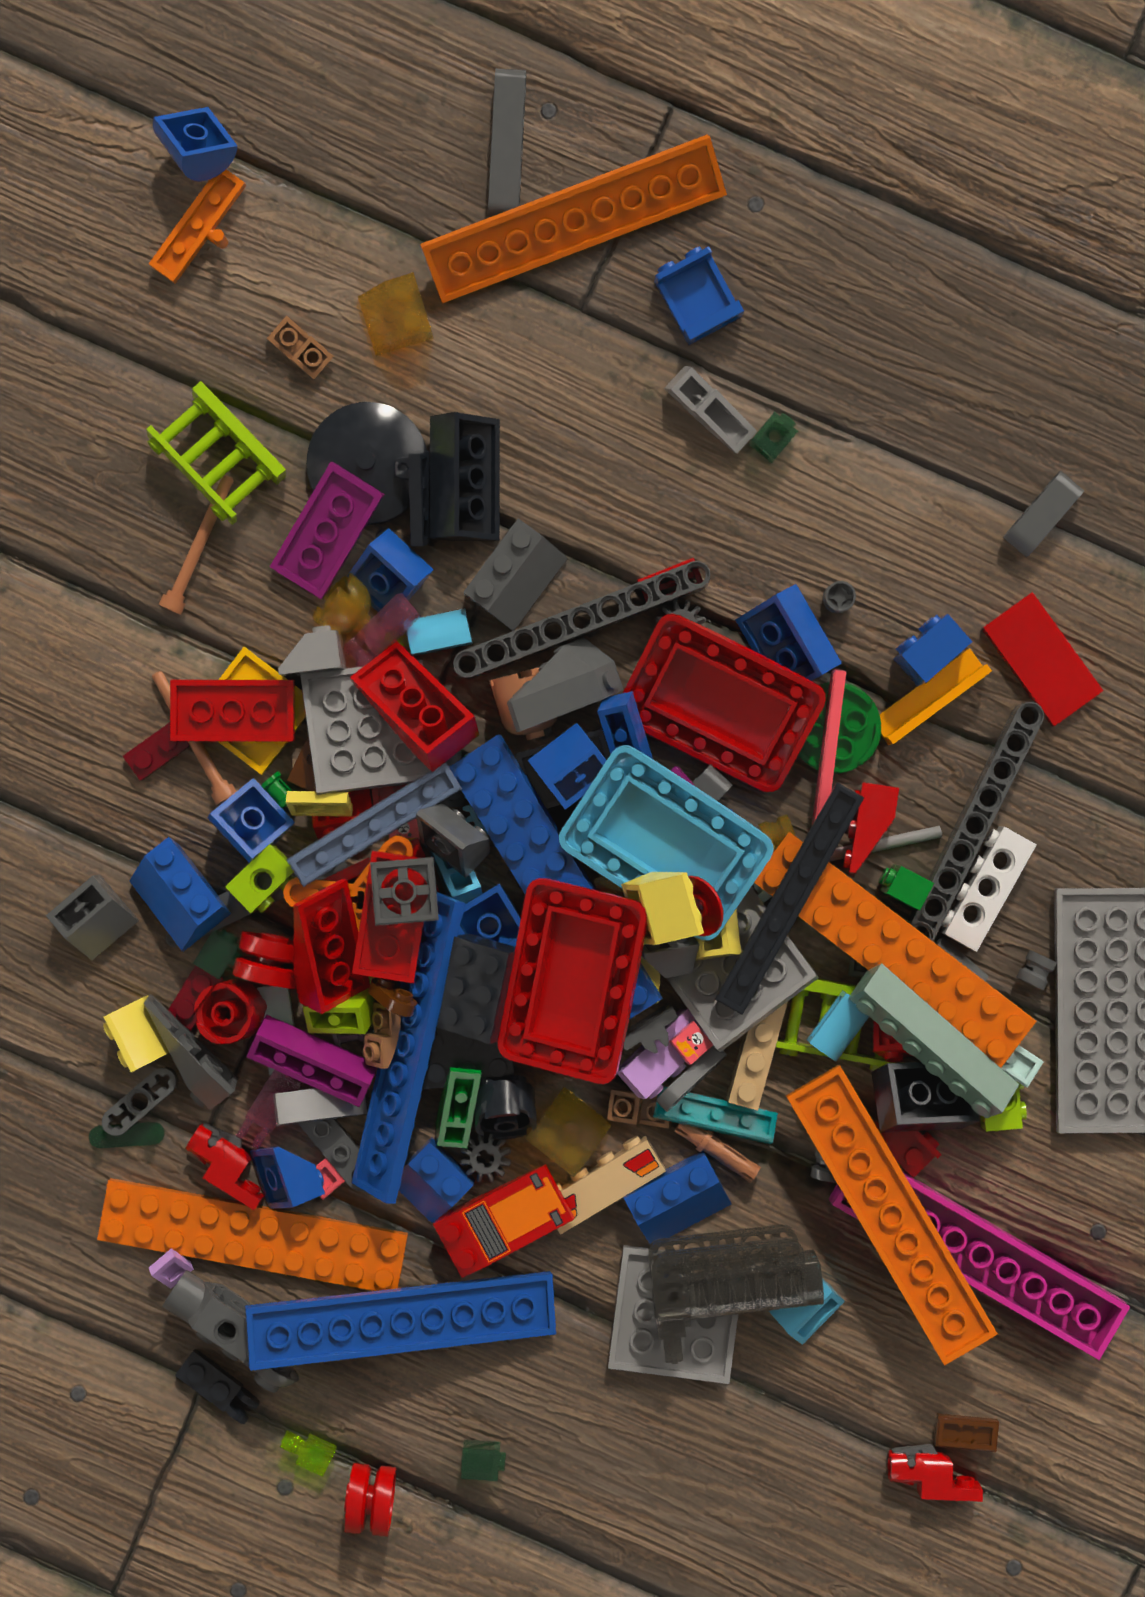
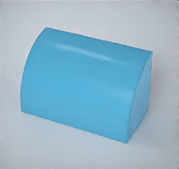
(439, 632)
(837, 1027)
(804, 1321)

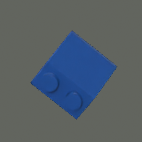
(390, 569)
(434, 1180)

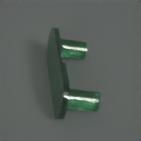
(139, 1135)

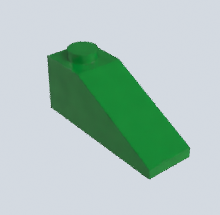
(457, 1107)

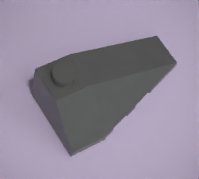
(568, 681)
(200, 1069)

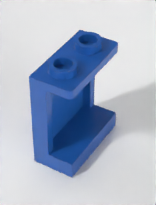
(697, 295)

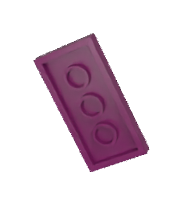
(326, 530)

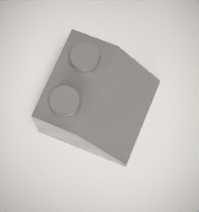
(315, 653)

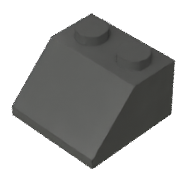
(452, 838)

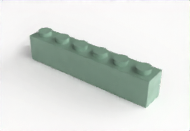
(933, 1041)

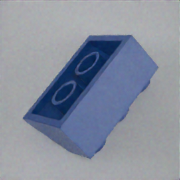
(789, 634)
(178, 894)
(677, 1198)

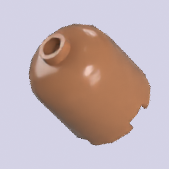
(503, 689)

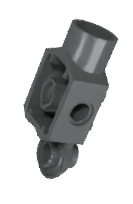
(207, 1311)

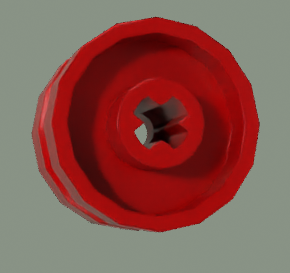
(268, 965)
(369, 1499)

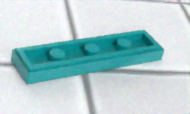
(721, 1117)

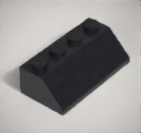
(464, 477)

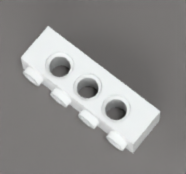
(1017, 852)

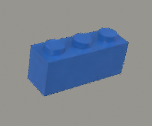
(623, 723)

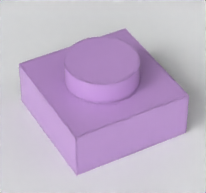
(170, 1268)

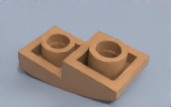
(300, 347)
(382, 1043)
(628, 1108)

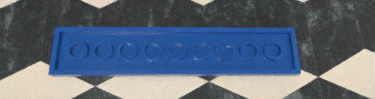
(526, 830)
(400, 1085)
(399, 1320)

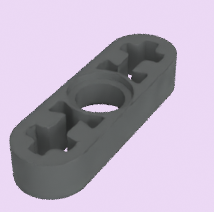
(690, 1078)
(117, 1109)

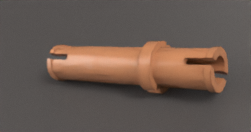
(719, 1150)

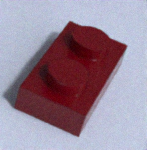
(154, 753)
(183, 1005)

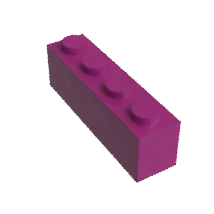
(311, 1060)

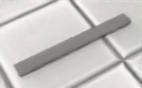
(895, 841)

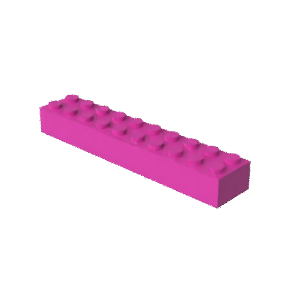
(1019, 1274)

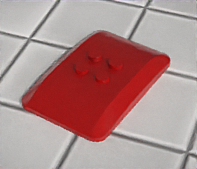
(723, 702)
(572, 980)

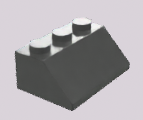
(515, 575)

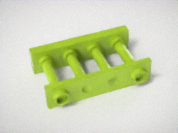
(224, 425)
(829, 992)

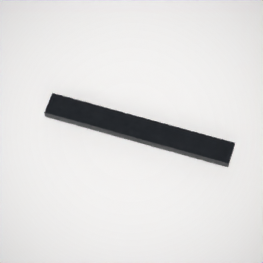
(789, 898)

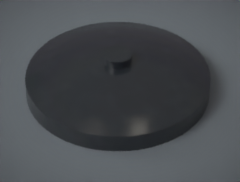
(366, 442)

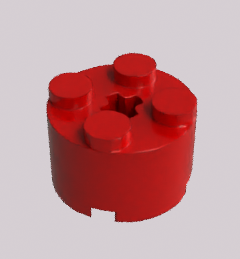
(227, 998)

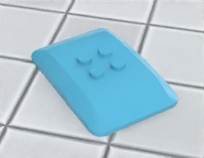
(652, 820)

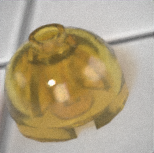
(345, 606)

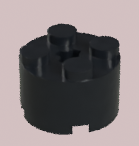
(505, 1108)

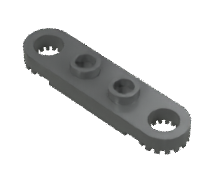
(335, 1146)

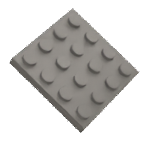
(350, 739)
(783, 980)
(634, 1337)

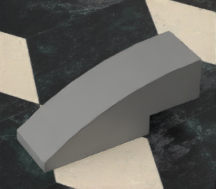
(710, 409)
(312, 1106)

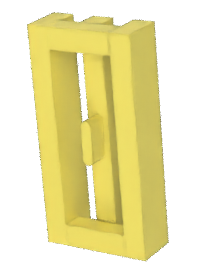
(309, 804)

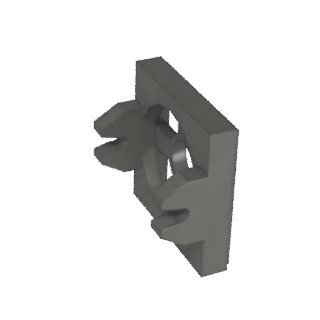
(381, 869)
(651, 1029)

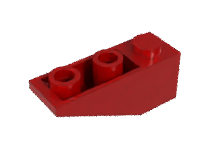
(871, 823)

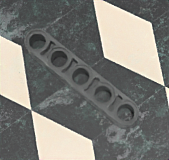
(507, 140)

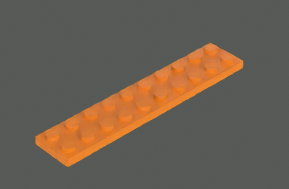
(574, 219)
(878, 935)
(891, 1215)
(251, 1238)

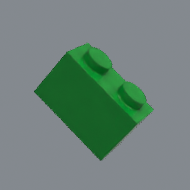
(905, 886)

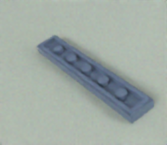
(373, 824)

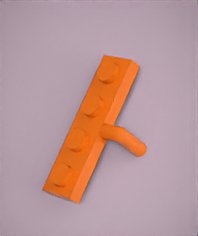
(198, 226)

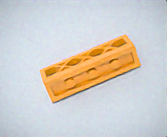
(932, 696)

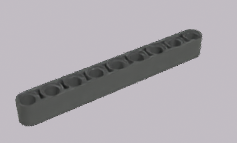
(566, 620)
(984, 814)

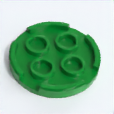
(857, 731)

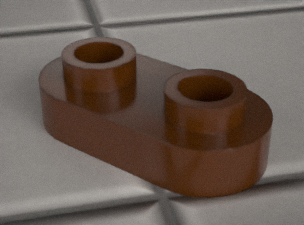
(392, 997)

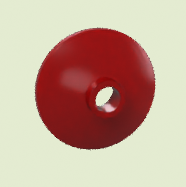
(708, 904)

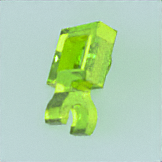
(312, 1454)

